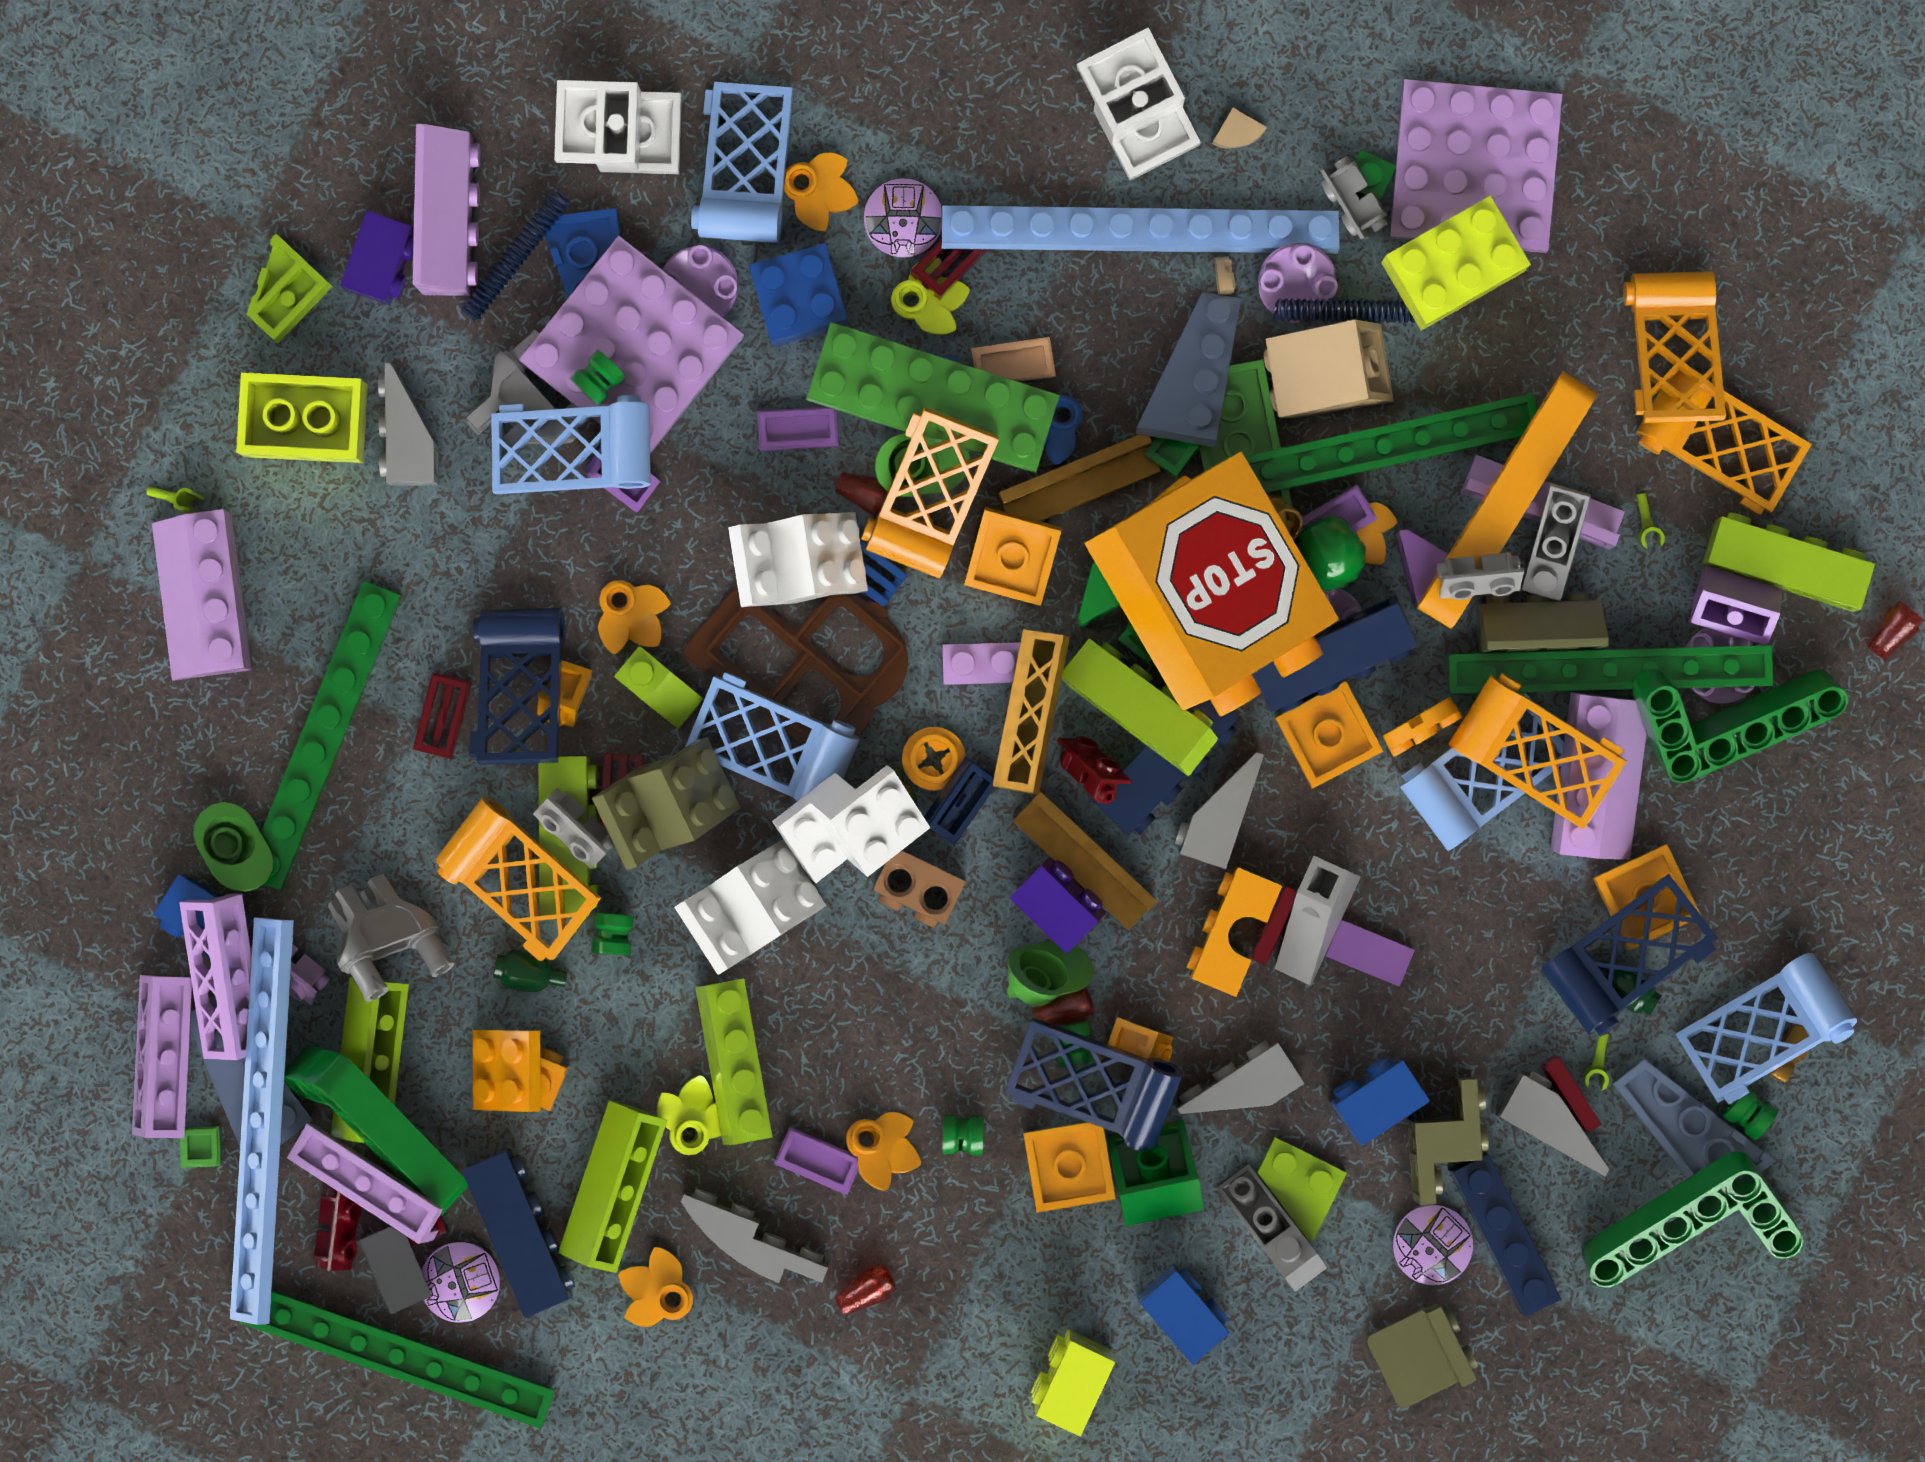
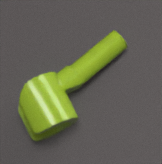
(180, 499)
(1647, 522)
(1598, 1063)

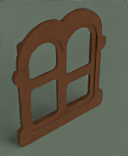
(856, 693)

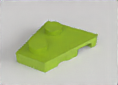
(285, 291)
(1301, 1184)

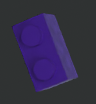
(379, 259)
(1059, 904)

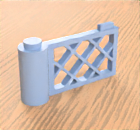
(736, 213)
(622, 439)
(825, 752)
(1445, 804)
(1812, 999)

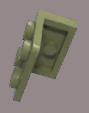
(1422, 1355)

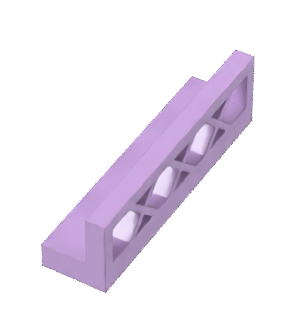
(1600, 520)
(230, 972)
(161, 1056)
(366, 1183)

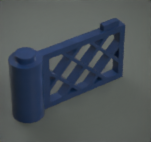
(512, 635)
(1588, 990)
(1141, 1108)

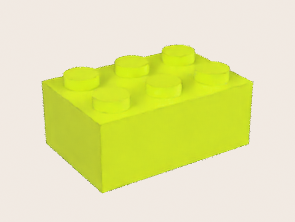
(1455, 263)
(302, 417)
(1072, 1382)

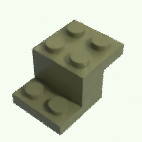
(666, 803)
(1446, 1139)

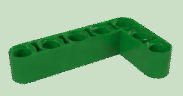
(1730, 725)
(339, 1083)
(1693, 1218)

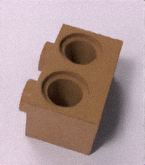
(923, 877)

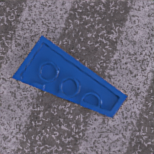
(580, 242)

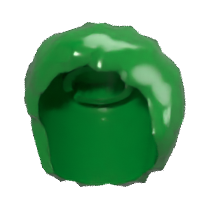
(1332, 552)

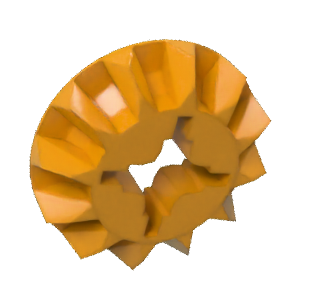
(914, 754)

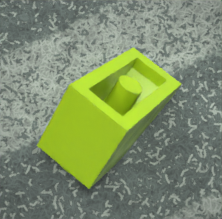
(658, 687)

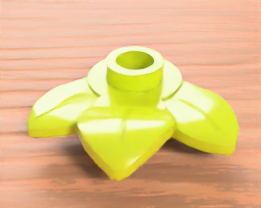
(929, 312)
(690, 1109)

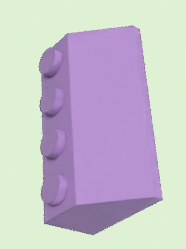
(445, 211)
(201, 595)
(1612, 826)

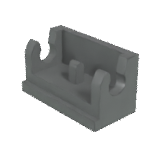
(394, 1269)

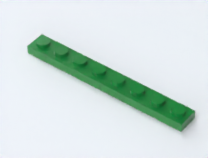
(1393, 444)
(1614, 668)
(327, 727)
(407, 1359)

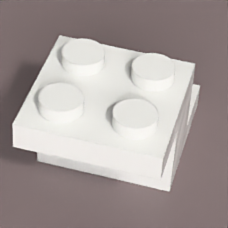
(1138, 104)
(618, 127)
(798, 559)
(851, 824)
(750, 906)

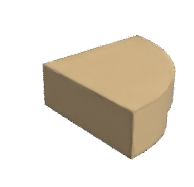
(1238, 131)
(1224, 276)

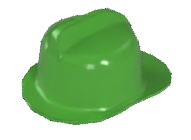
(891, 455)
(233, 847)
(1045, 972)

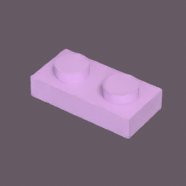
(979, 663)

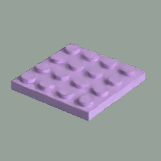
(1474, 144)
(646, 326)

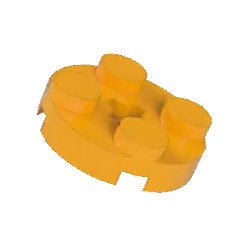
(1422, 726)

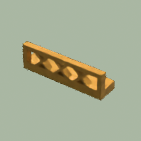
(1081, 480)
(1031, 711)
(1086, 860)

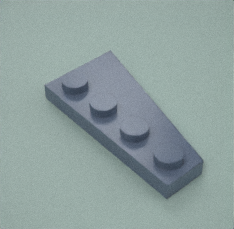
(1193, 385)
(229, 1085)
(1680, 1123)

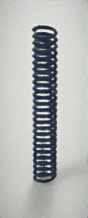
(539, 237)
(1382, 314)

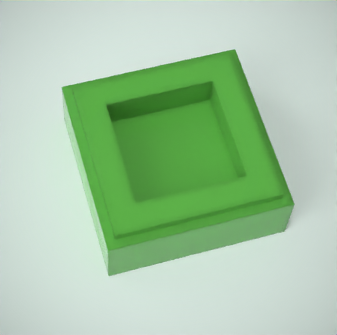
(201, 1147)

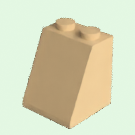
(1328, 369)

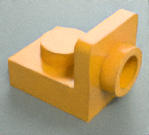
(573, 687)
(1140, 1040)
(552, 1076)

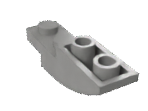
(735, 1233)

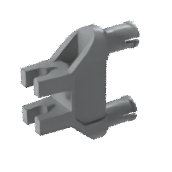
(513, 387)
(381, 931)

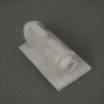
(1359, 213)
(1498, 576)
(559, 817)

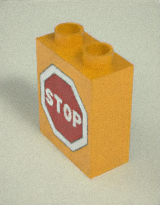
(1215, 587)

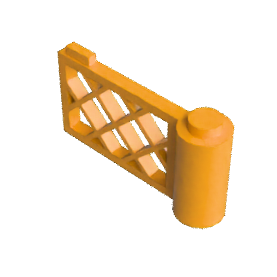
(1671, 298)
(1673, 436)
(903, 535)
(1495, 718)
(475, 849)

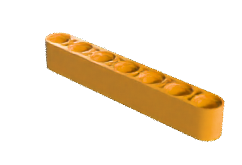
(1515, 486)

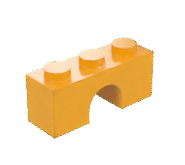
(1216, 961)

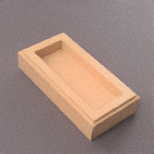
(1017, 360)

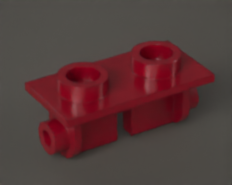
(1092, 768)
(338, 1247)

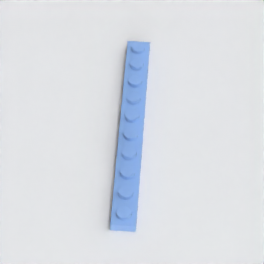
(1136, 229)
(261, 1120)

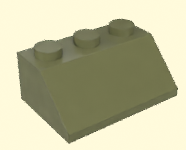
(1541, 624)

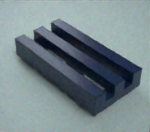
(955, 796)

